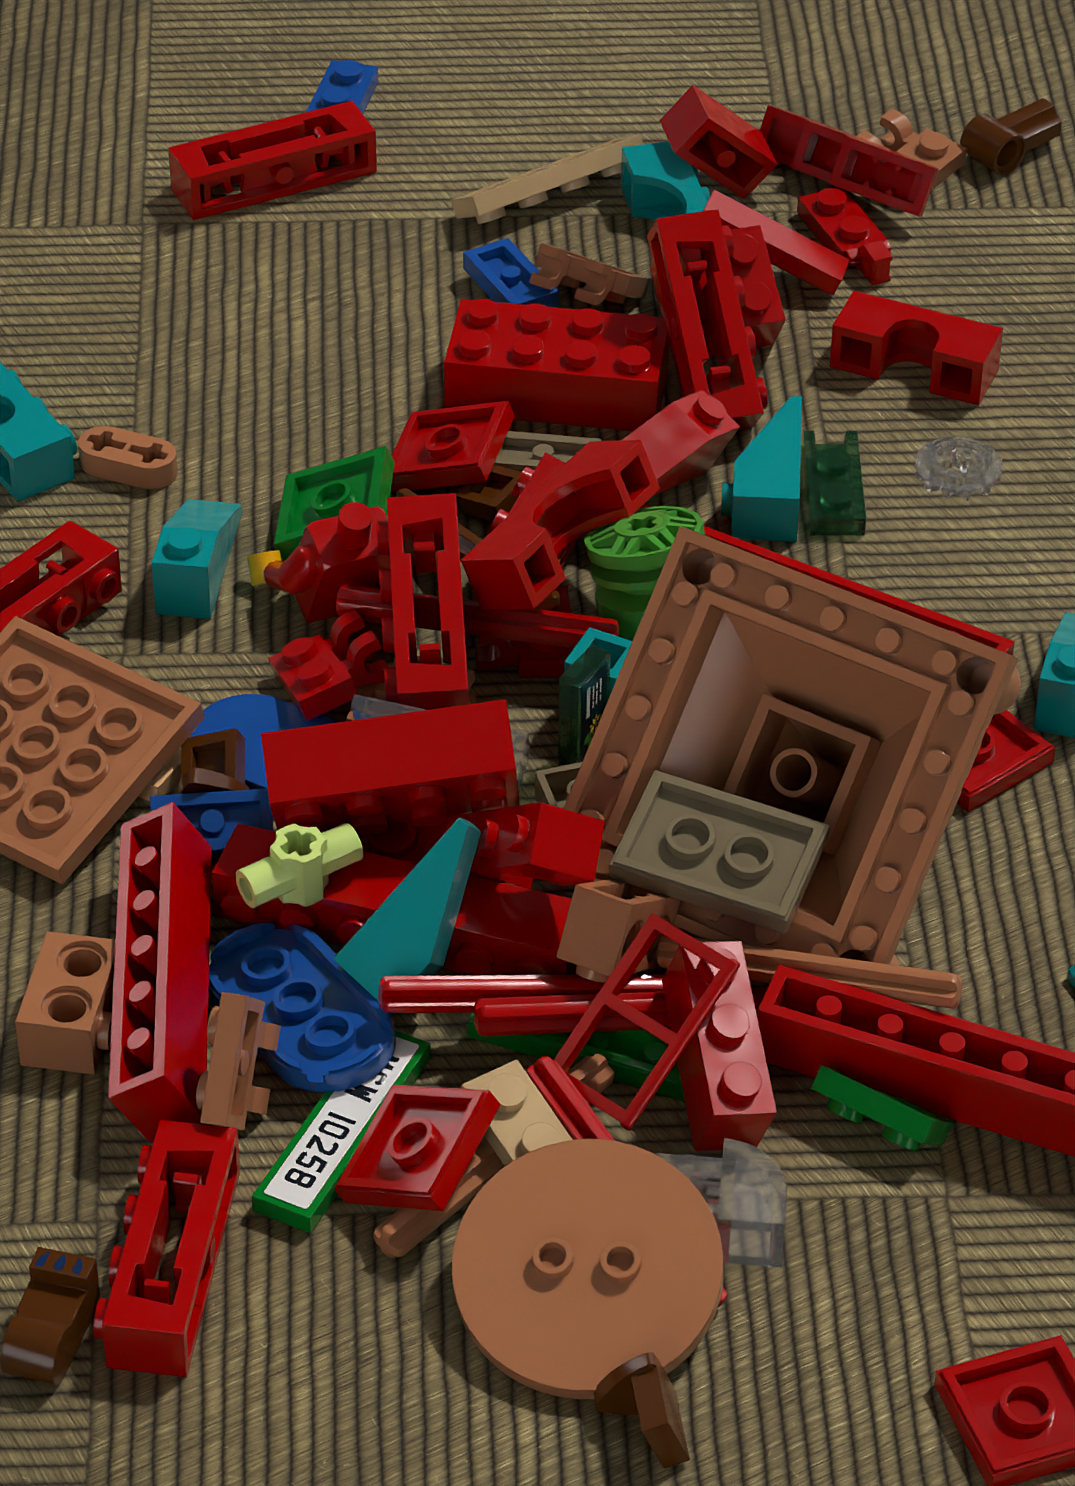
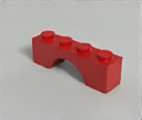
(519, 559)

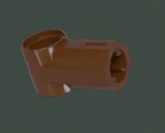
(1004, 141)

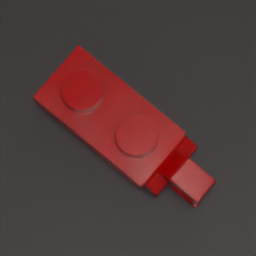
(847, 231)

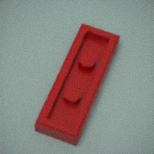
(784, 246)

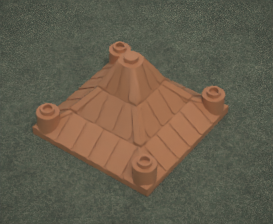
(805, 707)

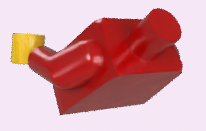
(328, 556)

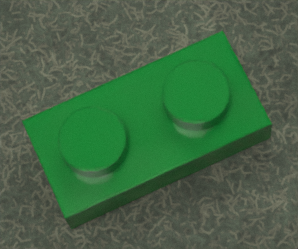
(903, 1121)

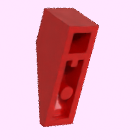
(685, 438)

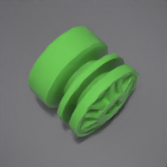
(629, 560)

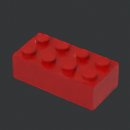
(558, 363)
(392, 768)

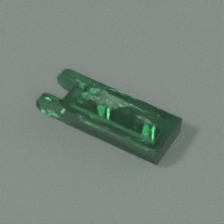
(834, 486)

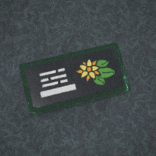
(582, 703)

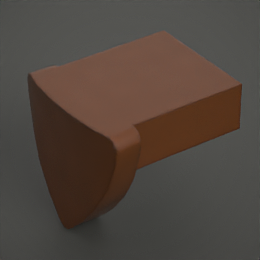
(213, 763)
(646, 1391)

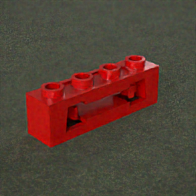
(273, 159)
(680, 252)
(419, 529)
(70, 589)
(137, 1319)

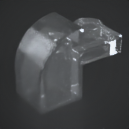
(745, 1198)

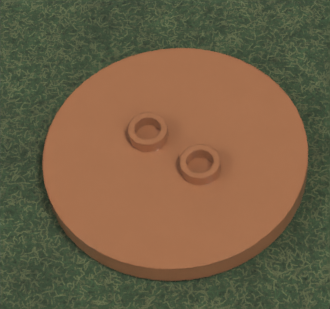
(586, 1265)

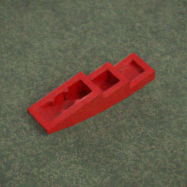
(848, 161)

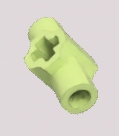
(299, 865)

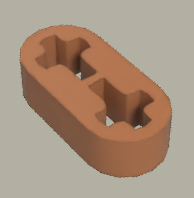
(127, 457)

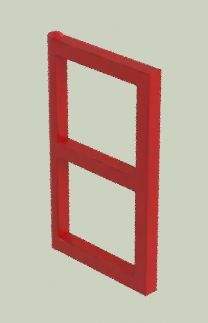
(608, 998)

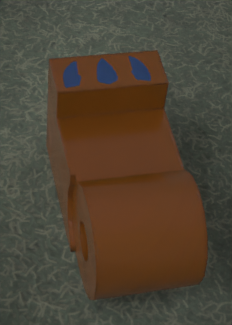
(51, 1316)

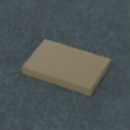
(719, 851)

